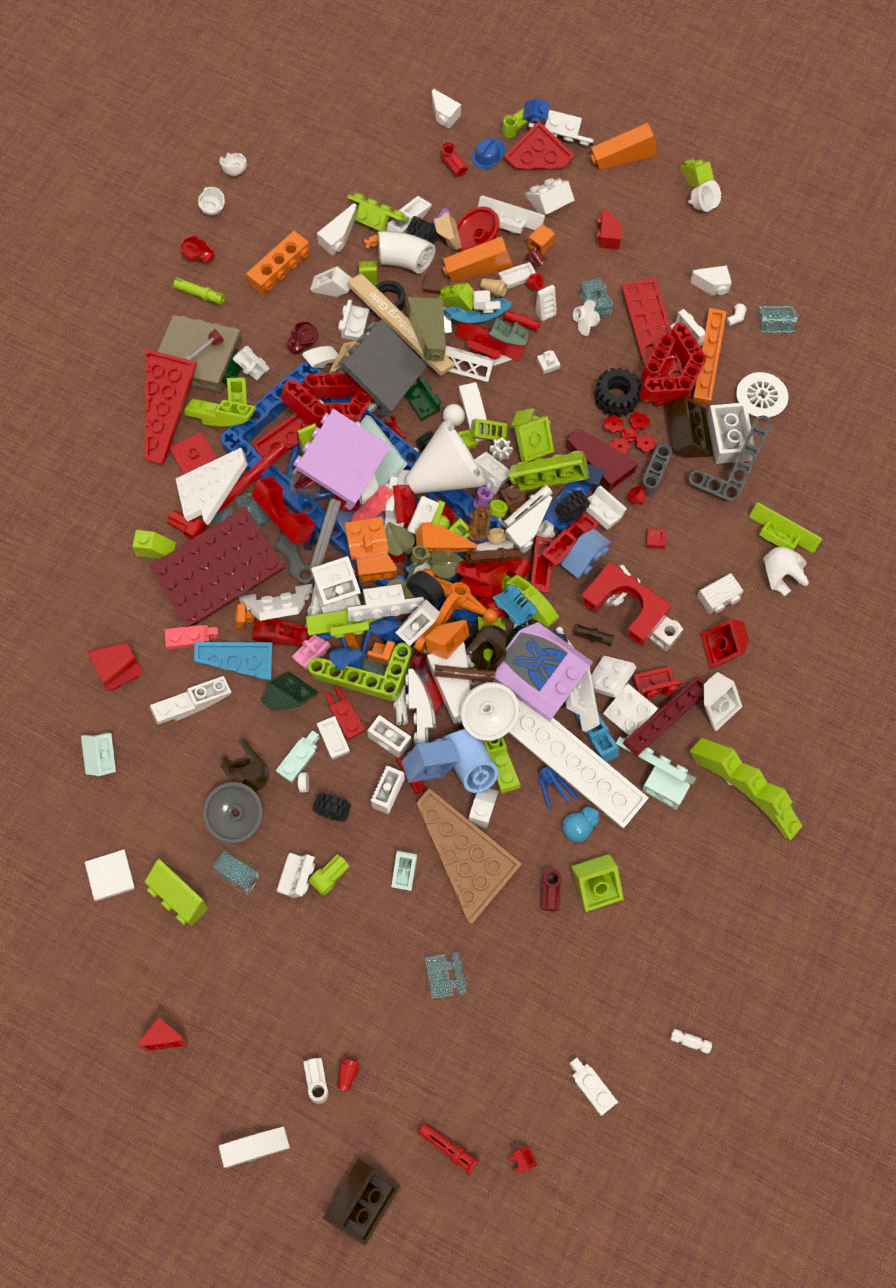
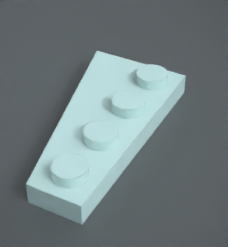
(662, 763)

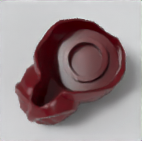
(302, 336)

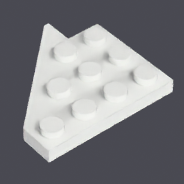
(209, 485)

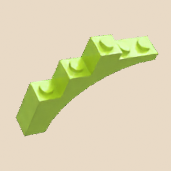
(749, 780)

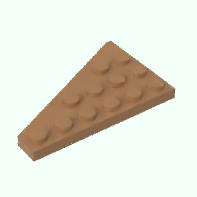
(470, 857)

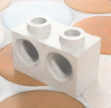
(663, 640)

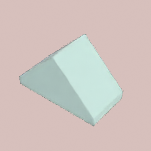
(404, 870)

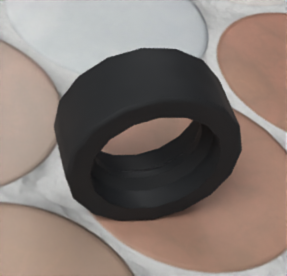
(392, 286)
(426, 586)

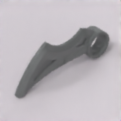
(295, 562)

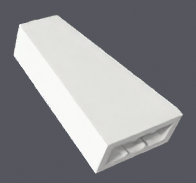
(451, 689)

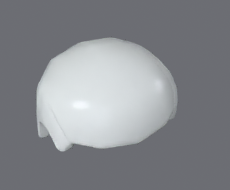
(233, 164)
(211, 201)

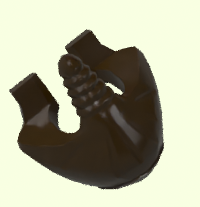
(490, 638)
(251, 768)

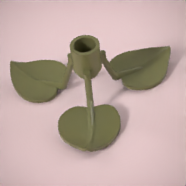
(401, 541)

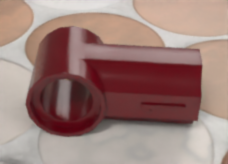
(551, 892)

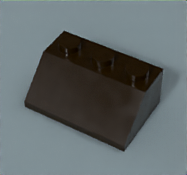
(689, 429)
(361, 1202)

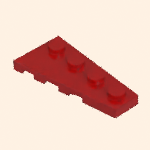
(285, 432)

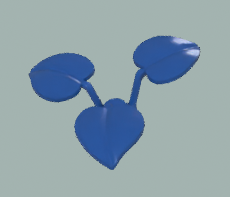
(353, 656)

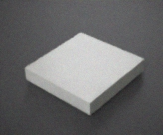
(109, 875)

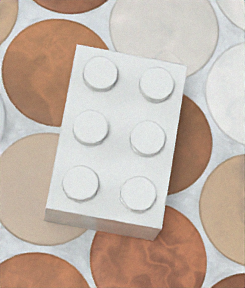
(728, 431)

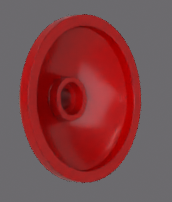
(478, 227)

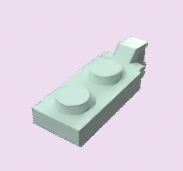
(298, 757)

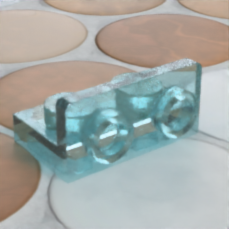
(777, 318)

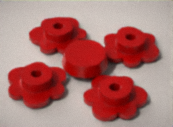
(629, 434)

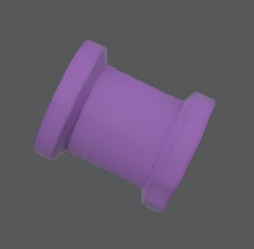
(483, 497)

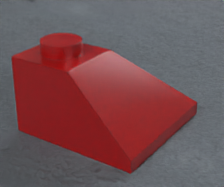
(725, 642)

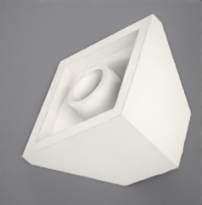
(720, 700)

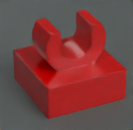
(524, 1159)

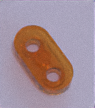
(479, 525)

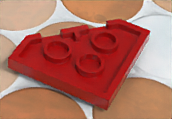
(539, 151)

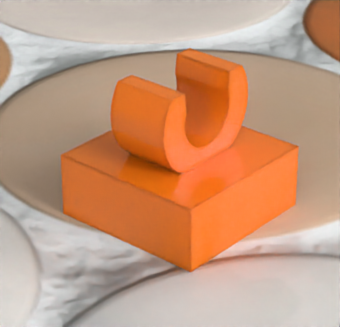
(242, 616)

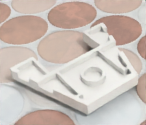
(279, 606)

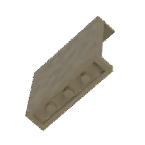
(188, 335)

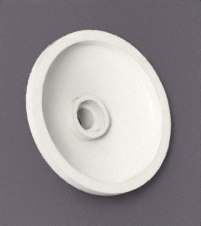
(497, 718)

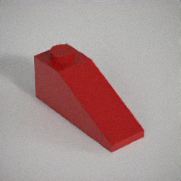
(280, 632)

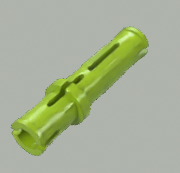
(202, 292)

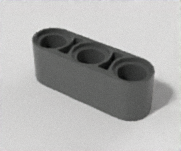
(657, 462)

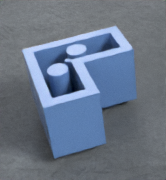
(587, 549)

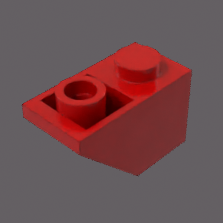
(610, 231)

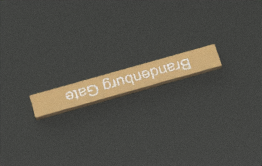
(394, 318)

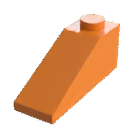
(440, 539)

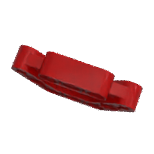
(689, 354)
(304, 397)

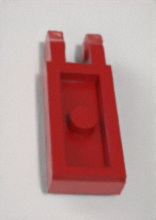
(345, 714)

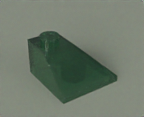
(287, 692)

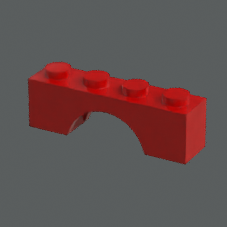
(269, 497)

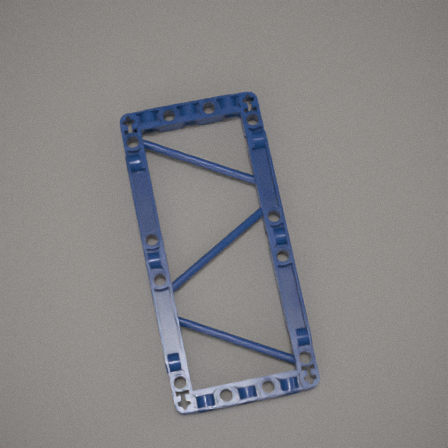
(272, 406)

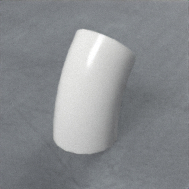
(405, 251)

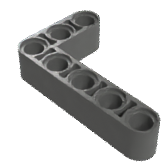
(739, 465)

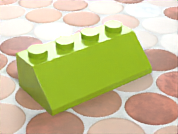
(549, 471)

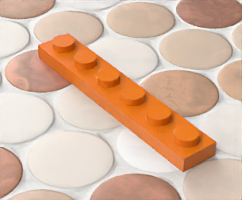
(711, 348)

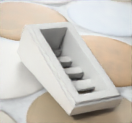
(546, 303)

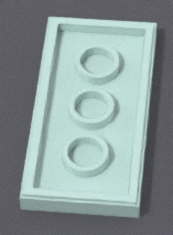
(392, 462)

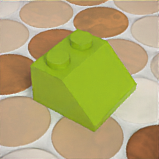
(597, 882)

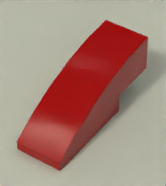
(541, 567)

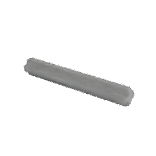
(325, 533)

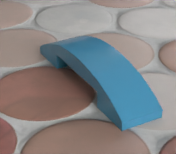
(477, 315)

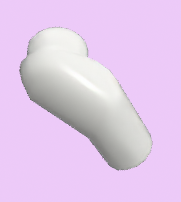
(738, 316)

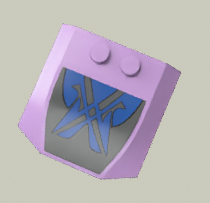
(541, 669)

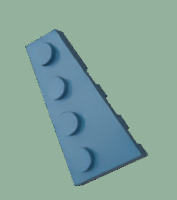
(239, 657)

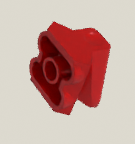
(483, 578)
(115, 665)

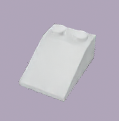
(525, 529)

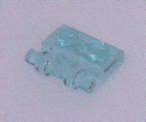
(439, 977)

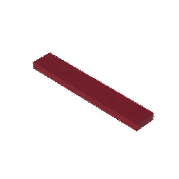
(665, 717)

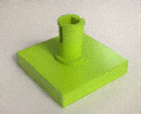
(534, 439)

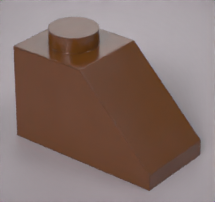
(513, 498)

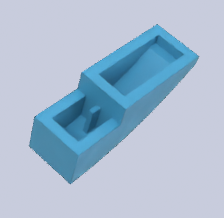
(601, 740)

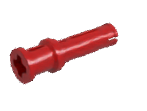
(457, 1153)

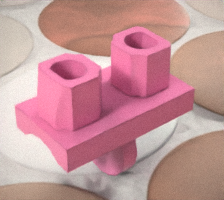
(311, 649)

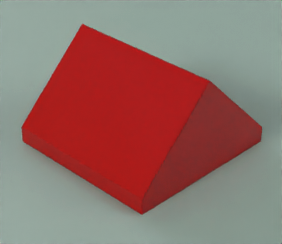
(161, 1037)

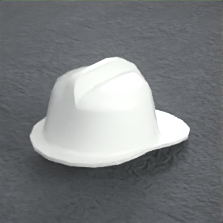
(706, 196)

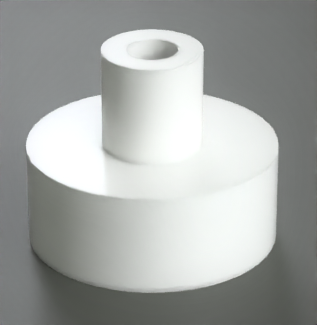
(546, 530)

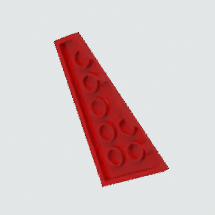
(165, 394)

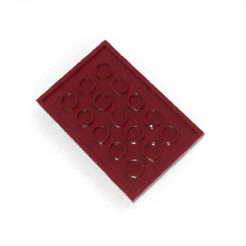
(216, 567)

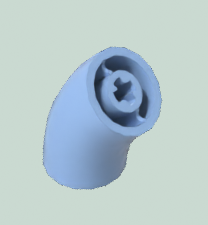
(475, 765)

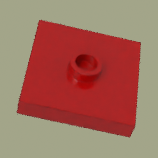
(192, 453)

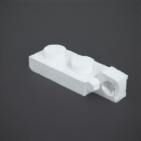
(592, 1087)

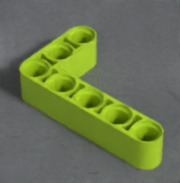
(365, 677)

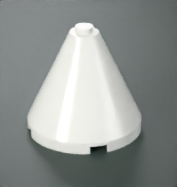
(444, 464)

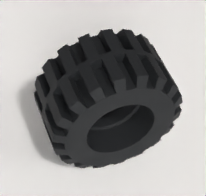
(620, 380)

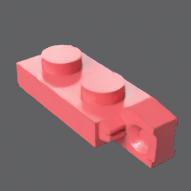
(373, 505)
(186, 637)

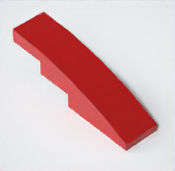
(562, 545)

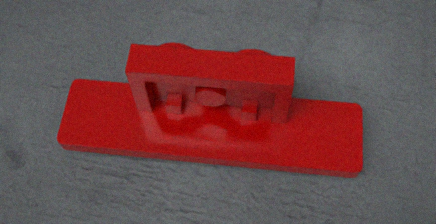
(481, 341)

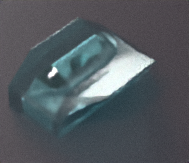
(254, 509)

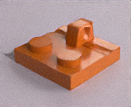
(366, 538)

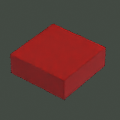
(655, 538)

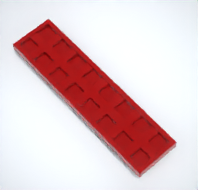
(649, 323)

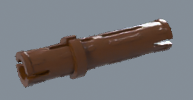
(500, 554)
(464, 673)

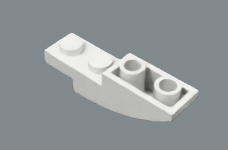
(420, 700)
(190, 702)

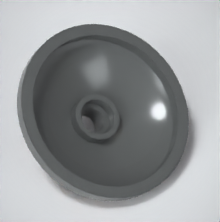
(219, 813)

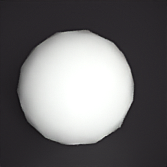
(454, 413)

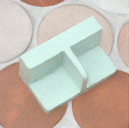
(98, 754)
(665, 787)

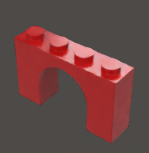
(614, 581)

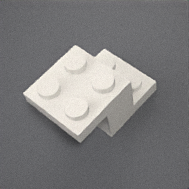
(336, 585)

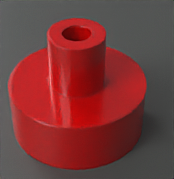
(535, 281)
(637, 495)

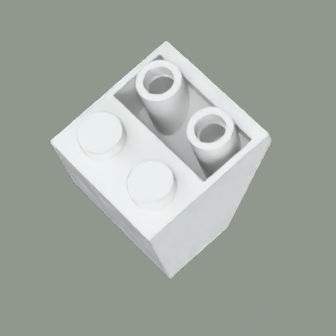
(550, 195)

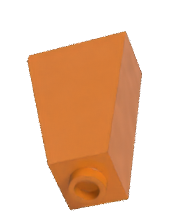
(625, 148)
(478, 261)

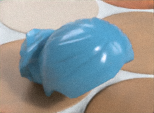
(579, 825)

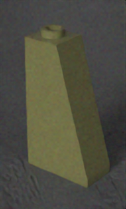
(428, 325)

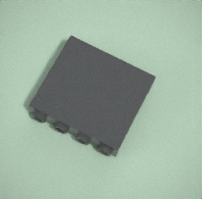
(382, 365)

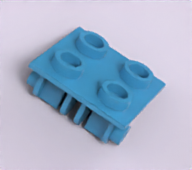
(517, 612)

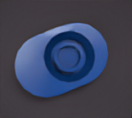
(488, 153)

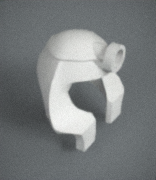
(781, 562)

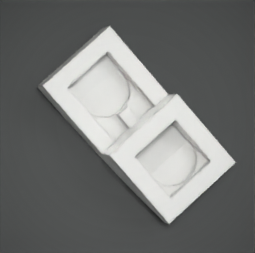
(320, 356)

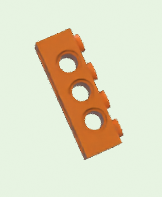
(278, 263)

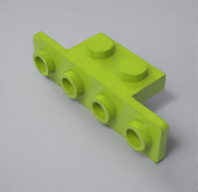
(373, 214)
(782, 530)
(335, 624)

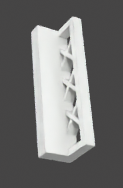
(470, 358)

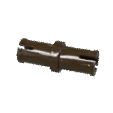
(594, 635)

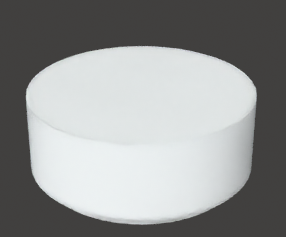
(303, 782)

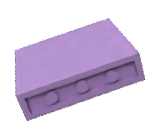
(342, 457)

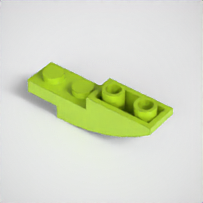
(222, 414)
(546, 613)
(507, 777)

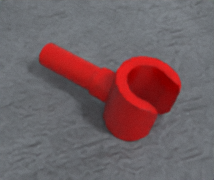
(393, 425)

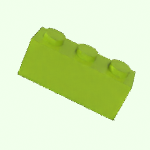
(175, 894)

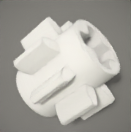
(501, 444)

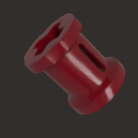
(536, 257)

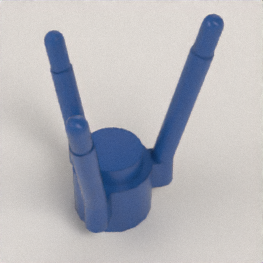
(551, 778)

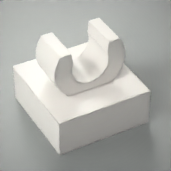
(548, 362)

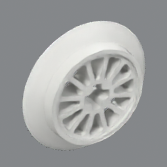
(763, 379)

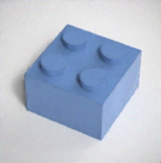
(430, 760)

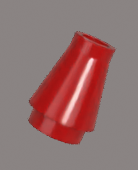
(347, 1073)

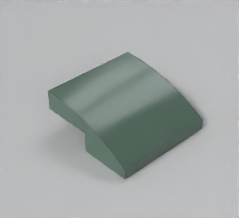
(514, 335)

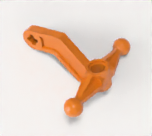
(457, 597)

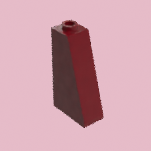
(615, 464)

